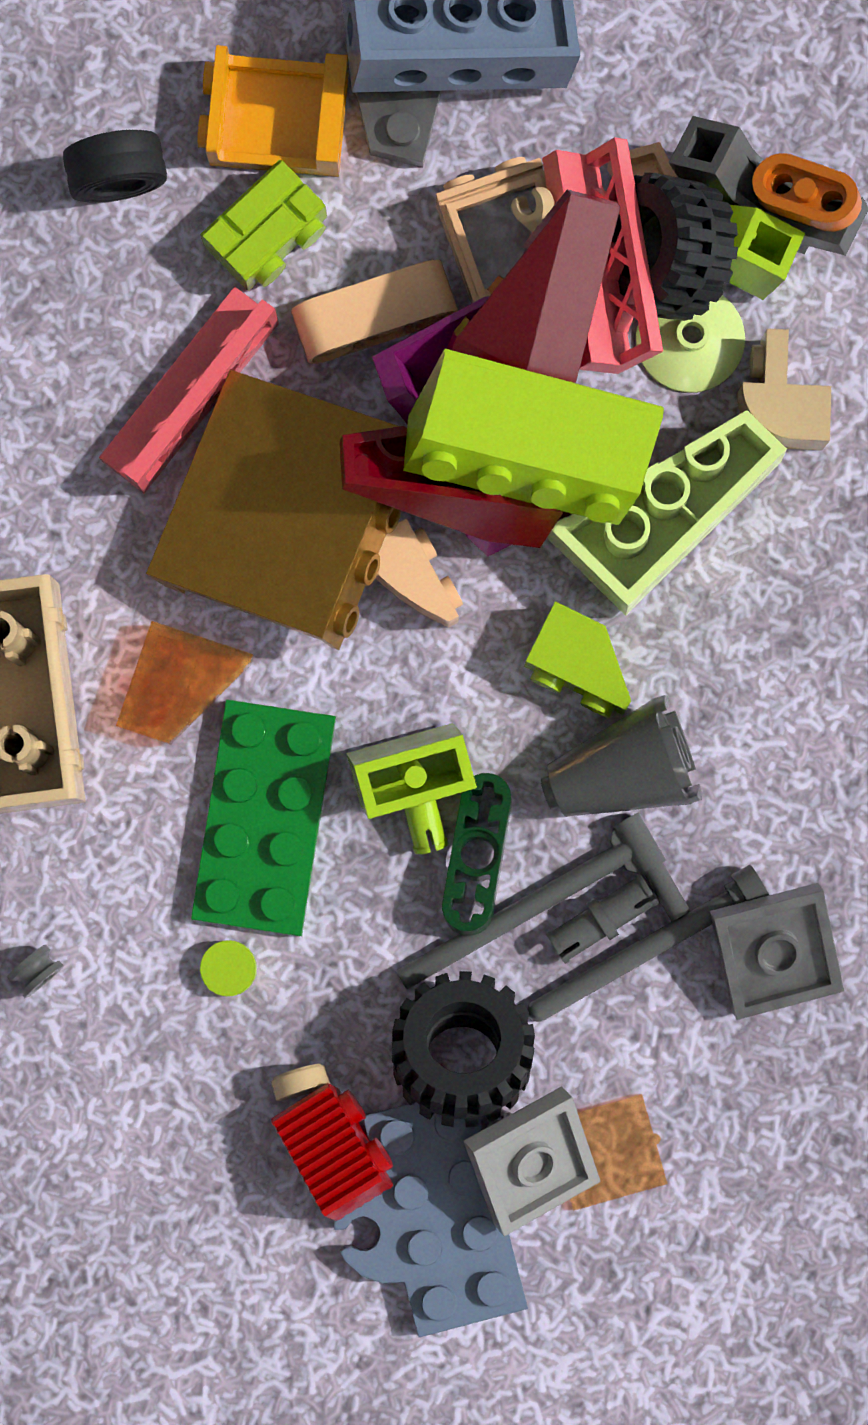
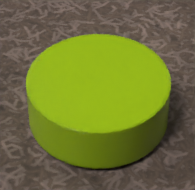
(228, 968)

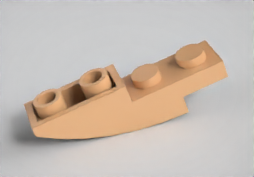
(411, 578)

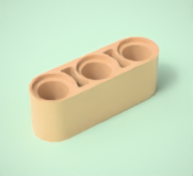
(373, 311)

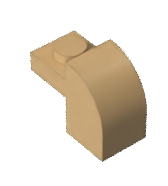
(790, 412)

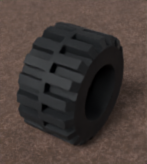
(685, 243)
(462, 1005)

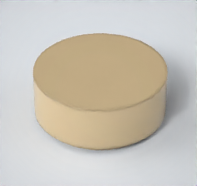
(299, 1082)

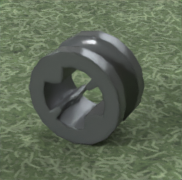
(35, 971)

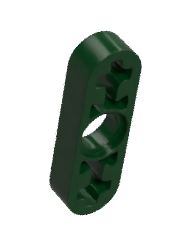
(485, 897)

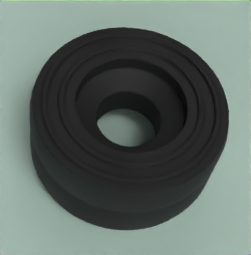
(114, 166)

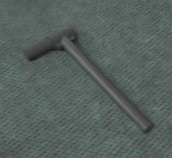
(631, 847)

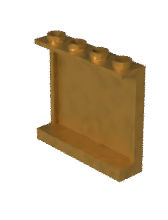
(268, 513)

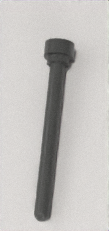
(743, 888)

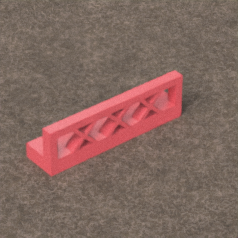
(607, 340)
(189, 389)

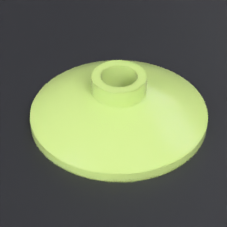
(702, 364)

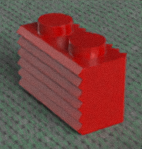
(334, 1151)

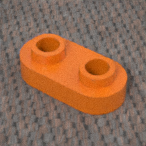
(811, 192)

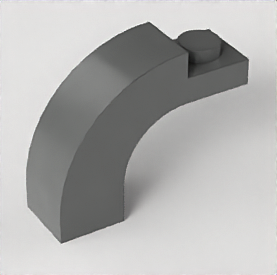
(726, 161)

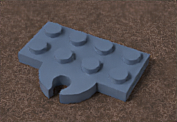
(435, 1226)

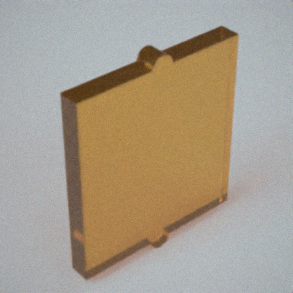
(621, 1150)

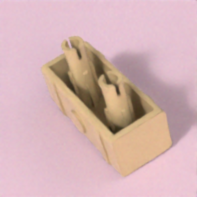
(37, 710)

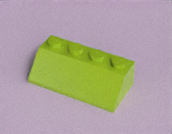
(531, 437)

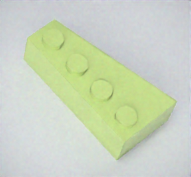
(673, 513)

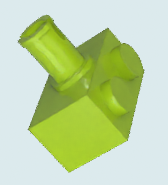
(411, 777)

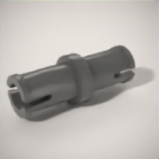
(602, 918)

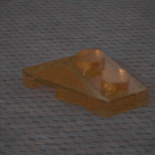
(177, 681)

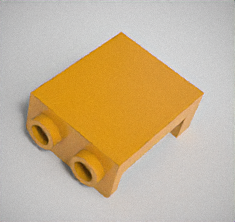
(274, 112)

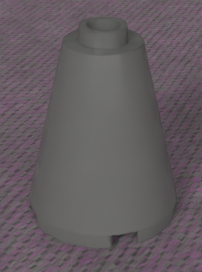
(625, 766)

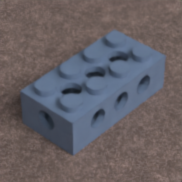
(460, 44)

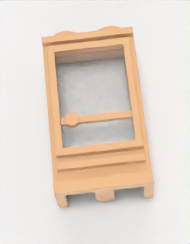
(481, 222)

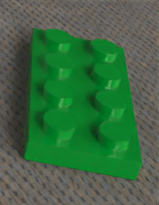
(263, 818)

